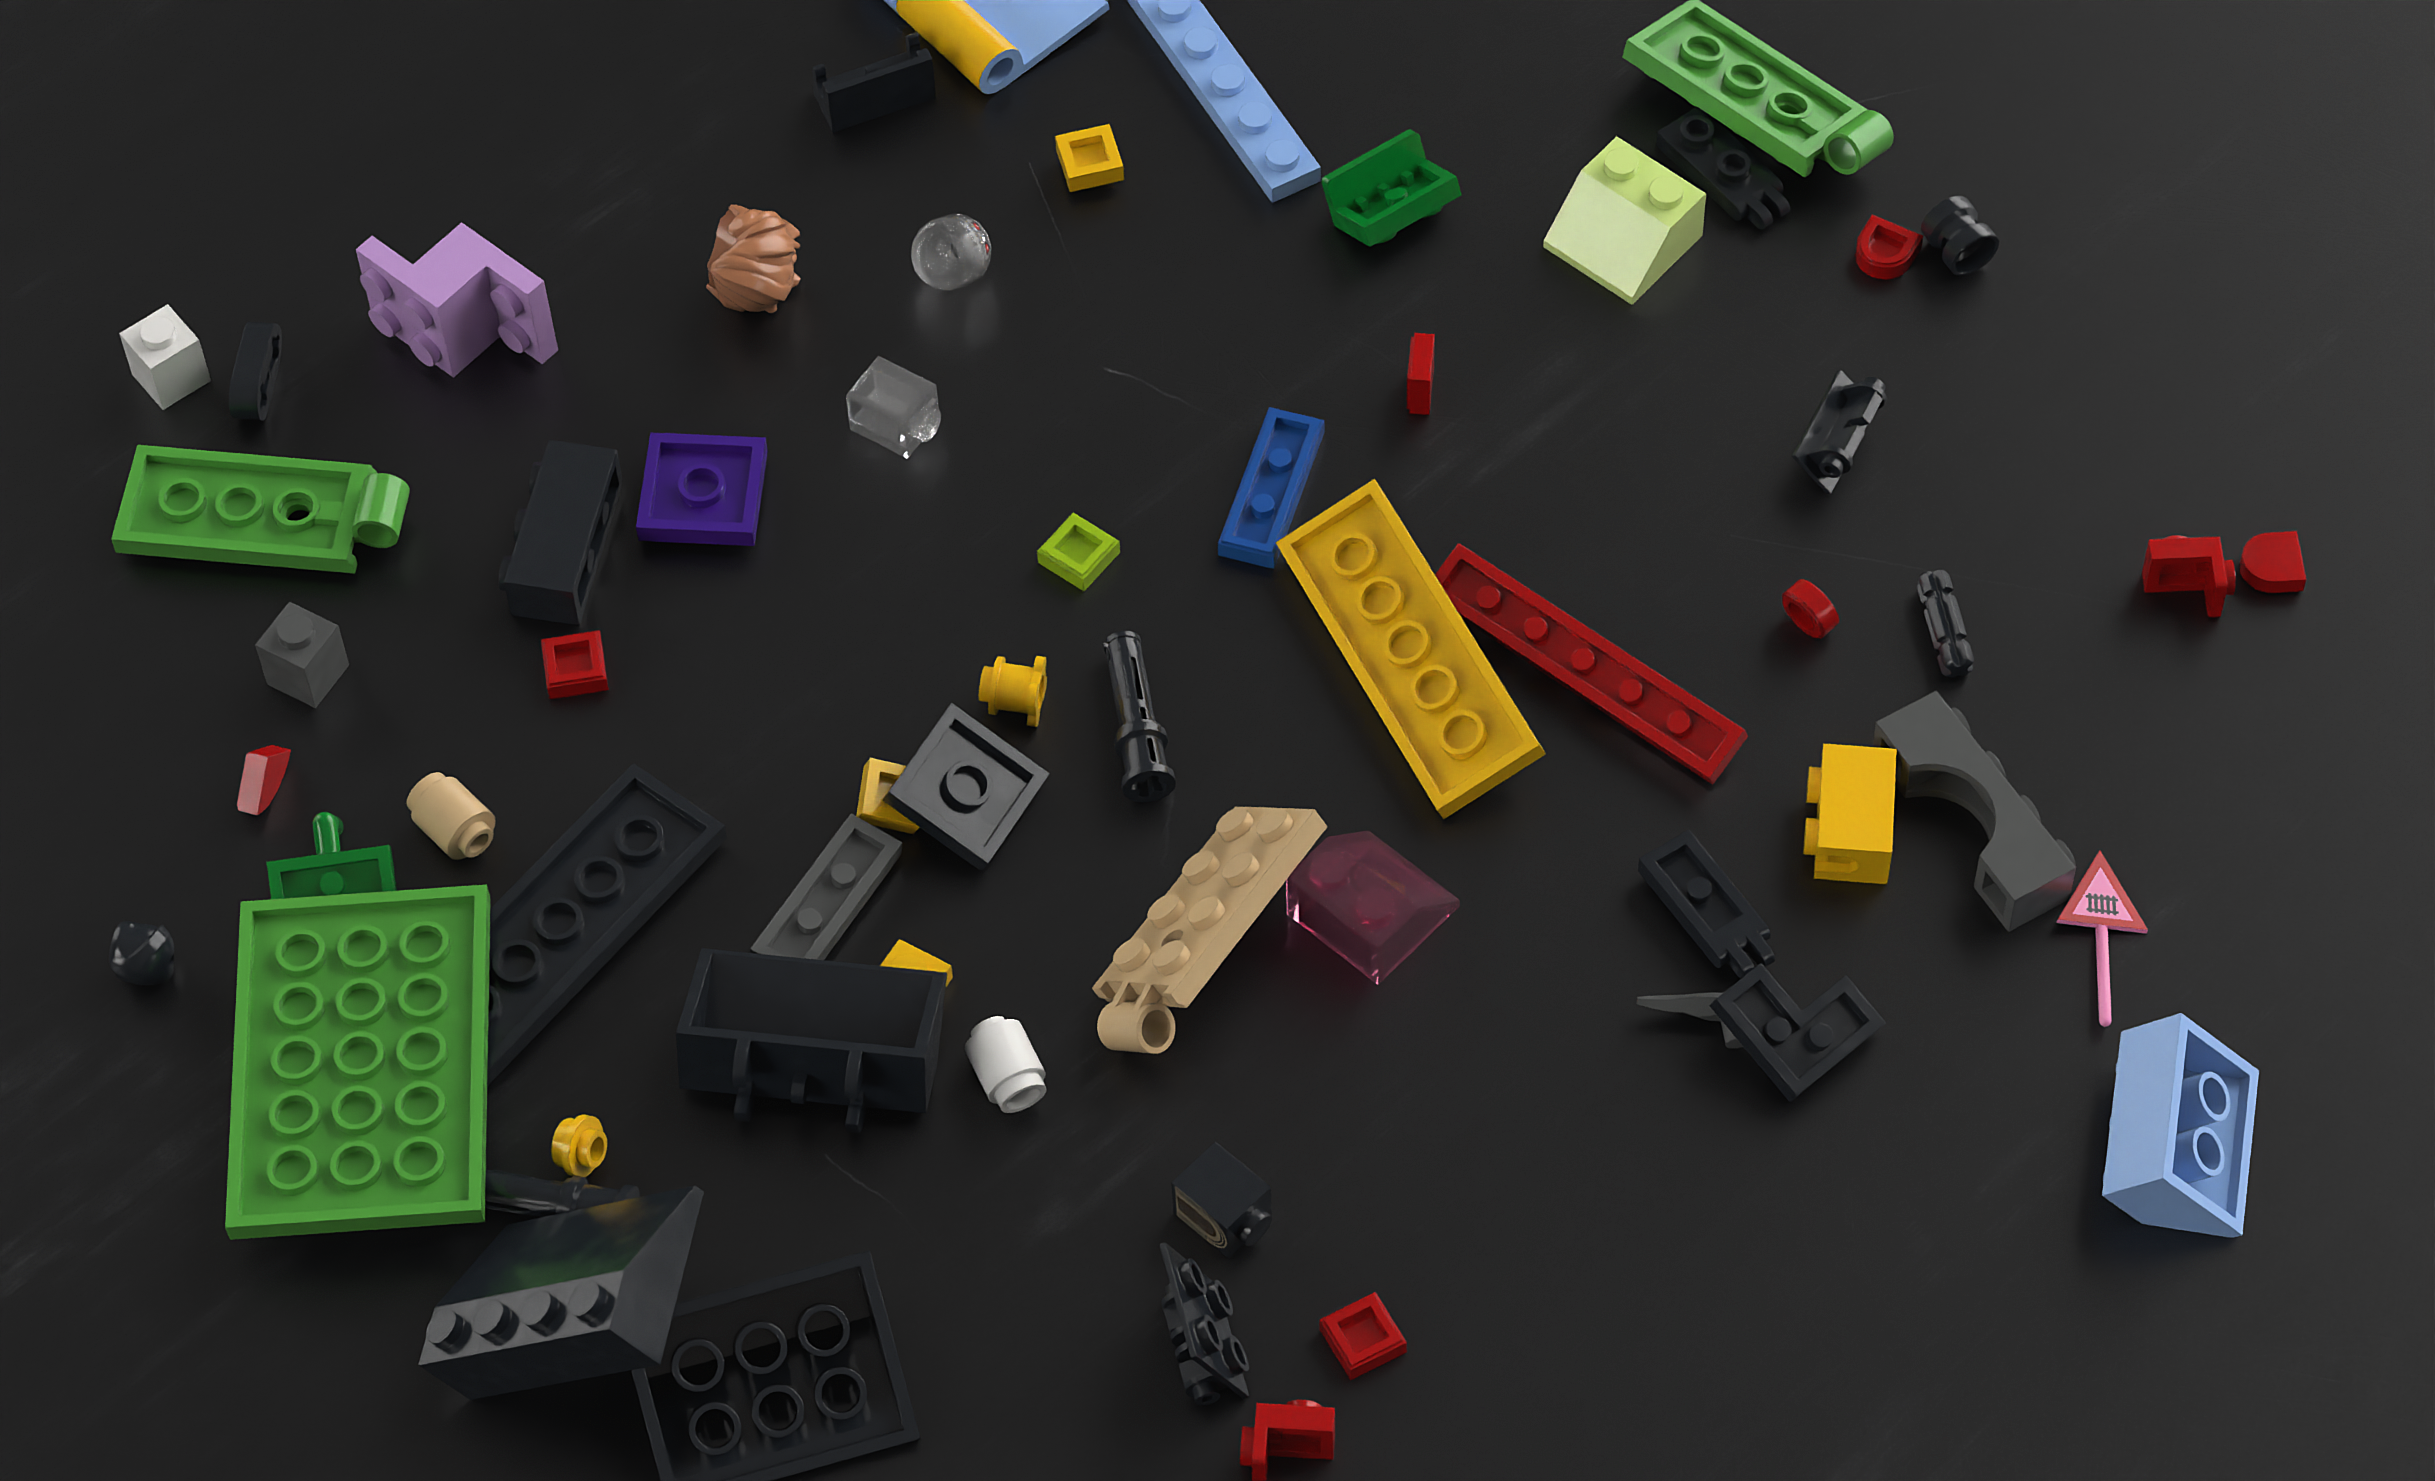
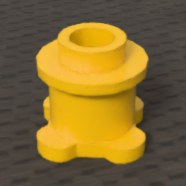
(1014, 688)

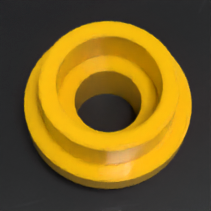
(579, 1145)

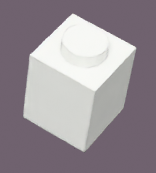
(165, 357)

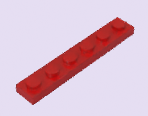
(1590, 665)

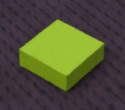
(1078, 551)

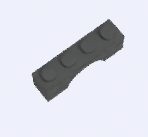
(1936, 756)

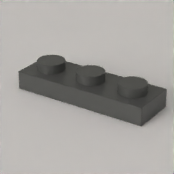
(831, 892)

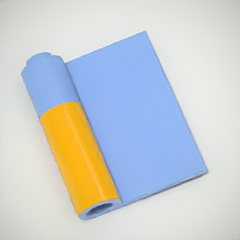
(997, 38)

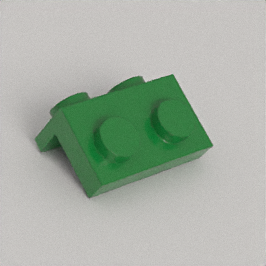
(1387, 190)

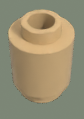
(451, 816)

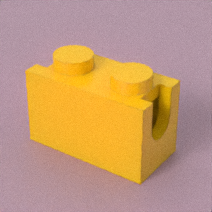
(1853, 813)

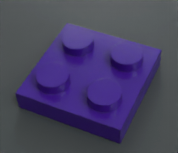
(702, 489)

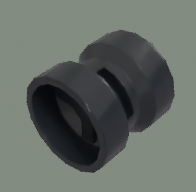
(1956, 231)

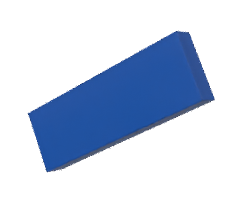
(1271, 487)

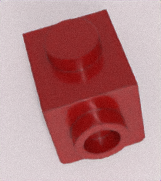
(2190, 565)
(1287, 1430)

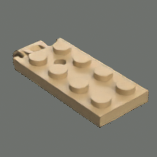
(1200, 923)

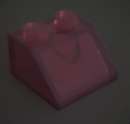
(1366, 902)

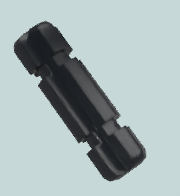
(1945, 623)

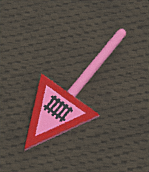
(2102, 905)

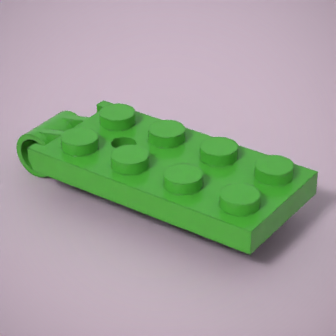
(1758, 91)
(241, 504)

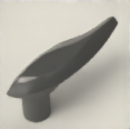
(1691, 1004)

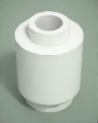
(1006, 1064)

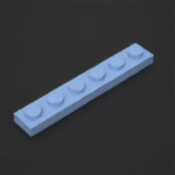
(1230, 95)

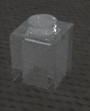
(893, 407)

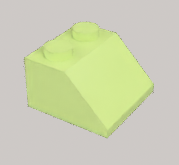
(1626, 220)

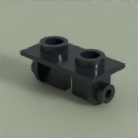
(1838, 428)

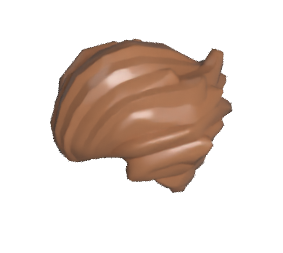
(753, 260)

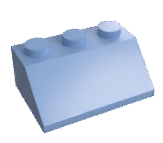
(2180, 1129)

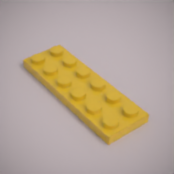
(1410, 649)

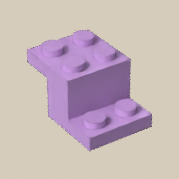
(457, 300)

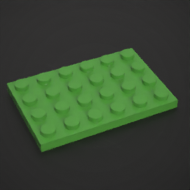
(360, 1063)

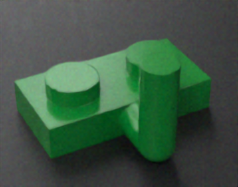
(332, 869)

